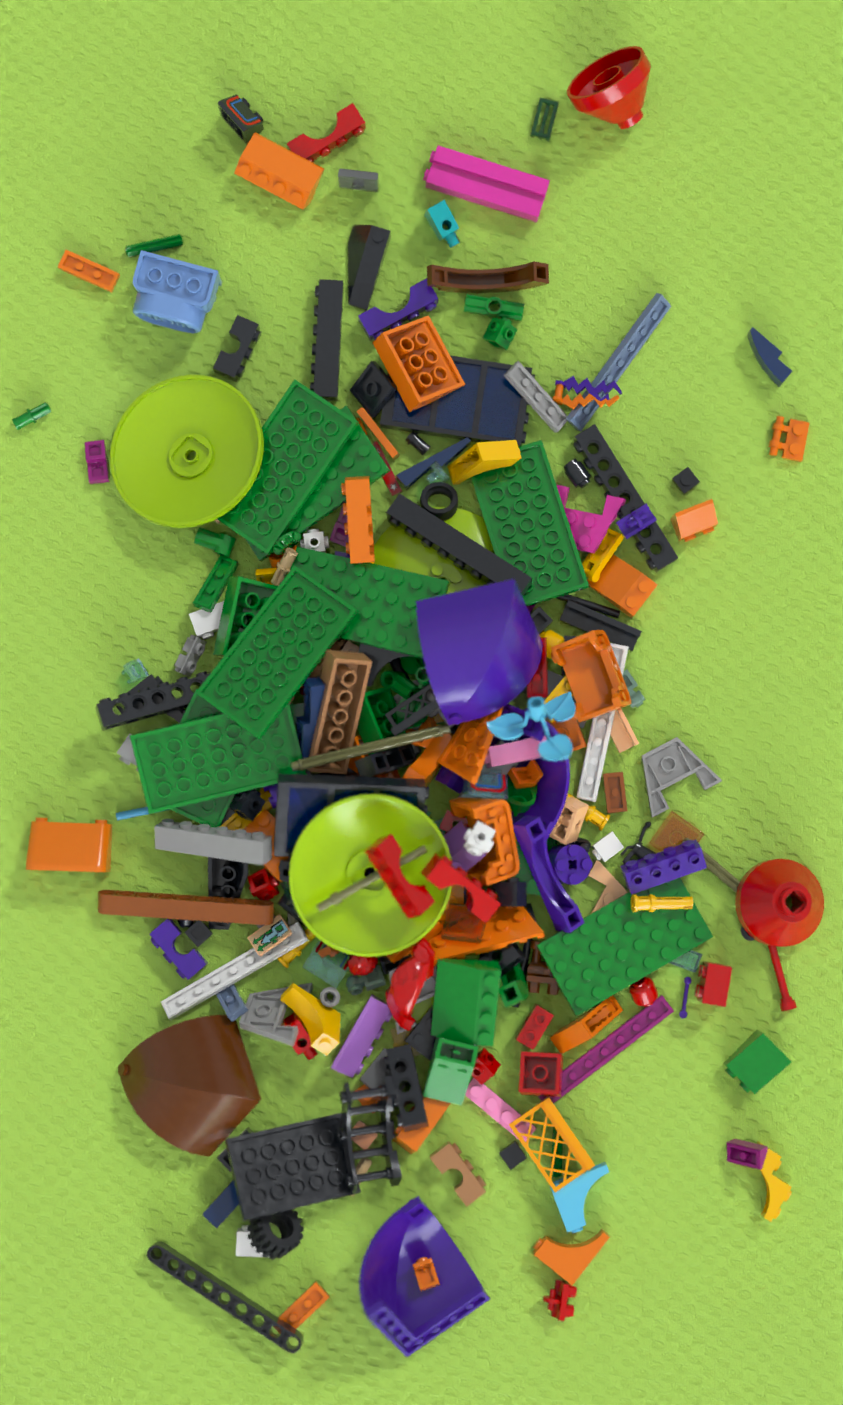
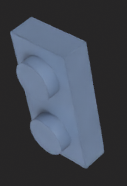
(232, 1002)

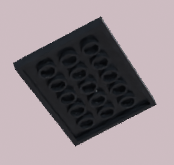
(289, 1166)

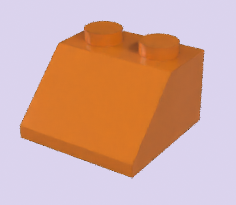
(695, 520)

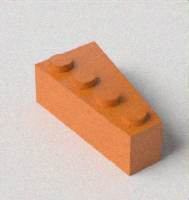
(413, 1139)

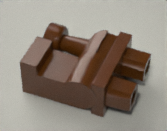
(539, 973)

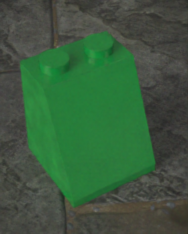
(756, 1062)

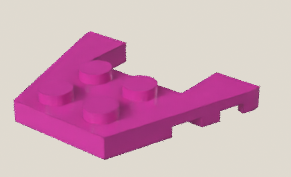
(590, 528)

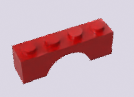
(348, 125)
(385, 857)
(443, 874)

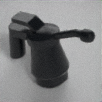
(638, 849)

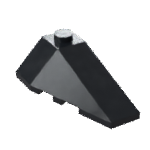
(365, 258)
(225, 880)

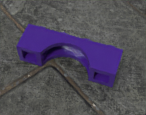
(421, 299)

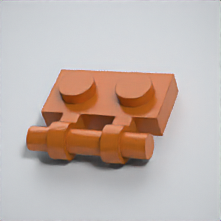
(795, 439)

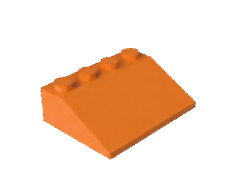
(418, 362)

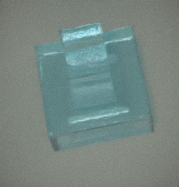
(437, 474)
(135, 671)

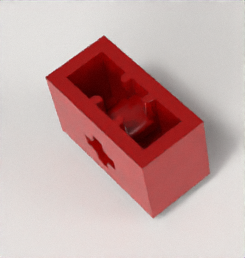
(534, 1026)

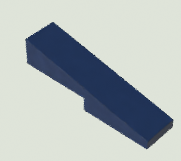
(443, 458)
(306, 724)
(222, 1206)

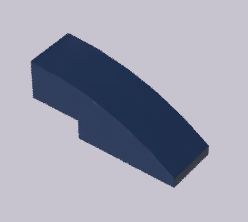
(768, 356)

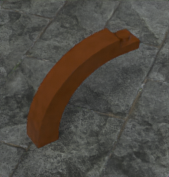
(488, 280)

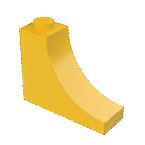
(482, 458)
(319, 1020)

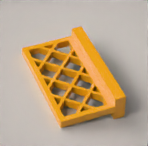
(566, 1134)

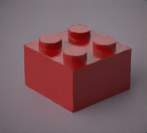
(713, 983)
(541, 1074)

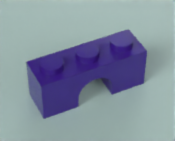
(187, 964)

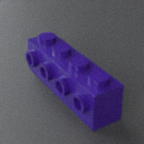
(663, 866)

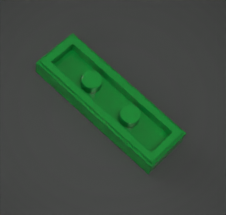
(215, 583)

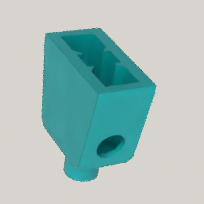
(439, 215)

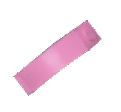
(512, 752)

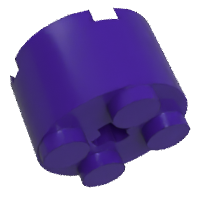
(570, 863)

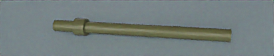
(336, 898)

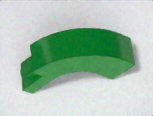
(514, 985)

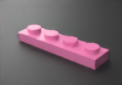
(496, 1107)

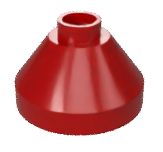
(613, 87)
(763, 907)

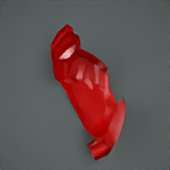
(408, 982)

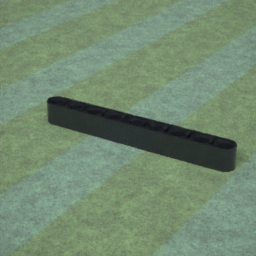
(230, 1306)

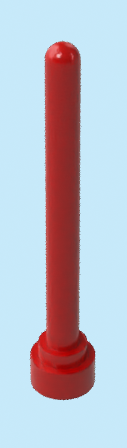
(787, 1002)

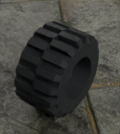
(267, 1242)

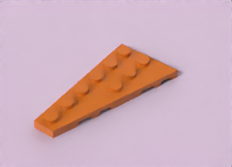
(469, 748)
(503, 928)

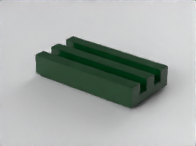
(540, 135)

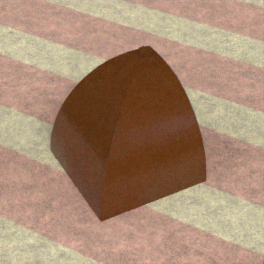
(191, 1082)

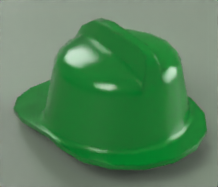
(520, 799)

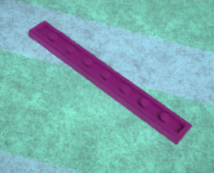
(612, 1045)

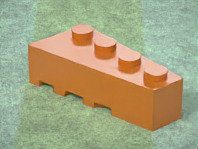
(359, 519)

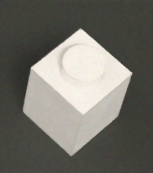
(607, 847)

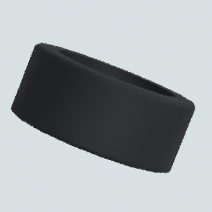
(444, 489)

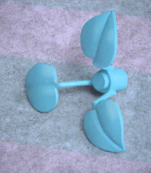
(560, 709)

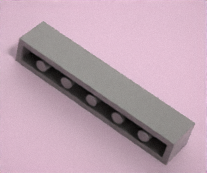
(213, 842)

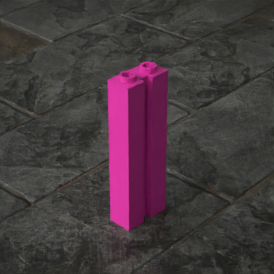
(486, 183)

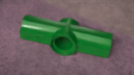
(480, 306)

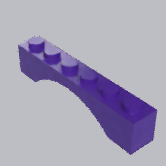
(533, 843)

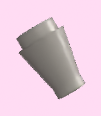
(327, 1002)

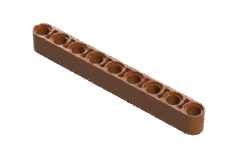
(186, 907)

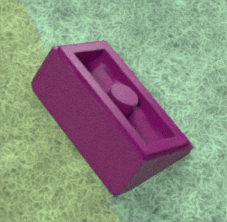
(746, 1153)

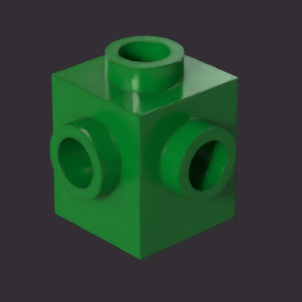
(500, 333)

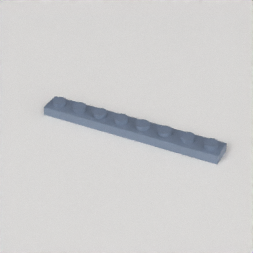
(622, 357)

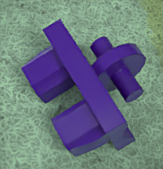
(636, 521)

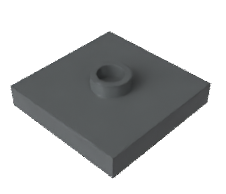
(358, 180)
(377, 1070)

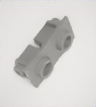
(187, 664)

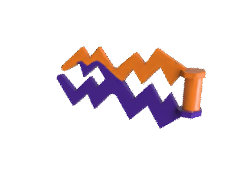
(593, 393)

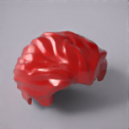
(362, 965)

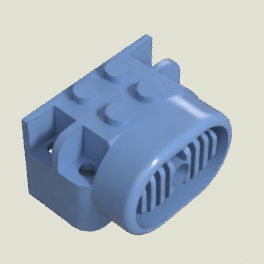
(173, 292)

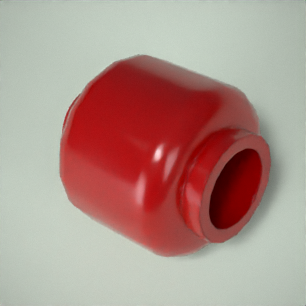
(643, 992)

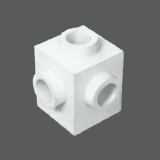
(314, 534)
(478, 839)

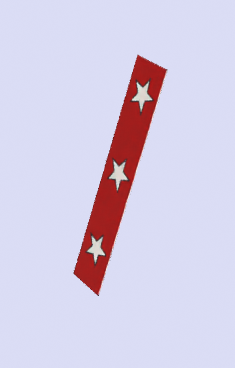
(389, 478)

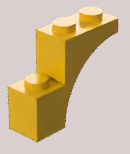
(776, 1188)

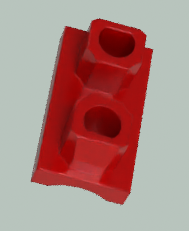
(558, 1300)

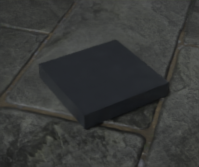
(373, 389)

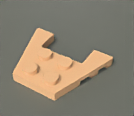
(612, 889)

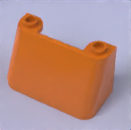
(592, 674)
(69, 846)
(503, 858)

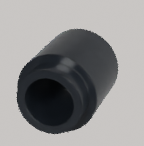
(577, 473)

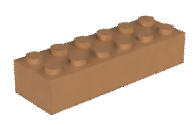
(341, 706)

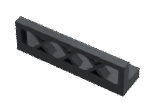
(590, 620)
(416, 716)

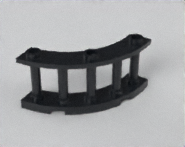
(385, 1127)

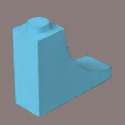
(572, 1197)

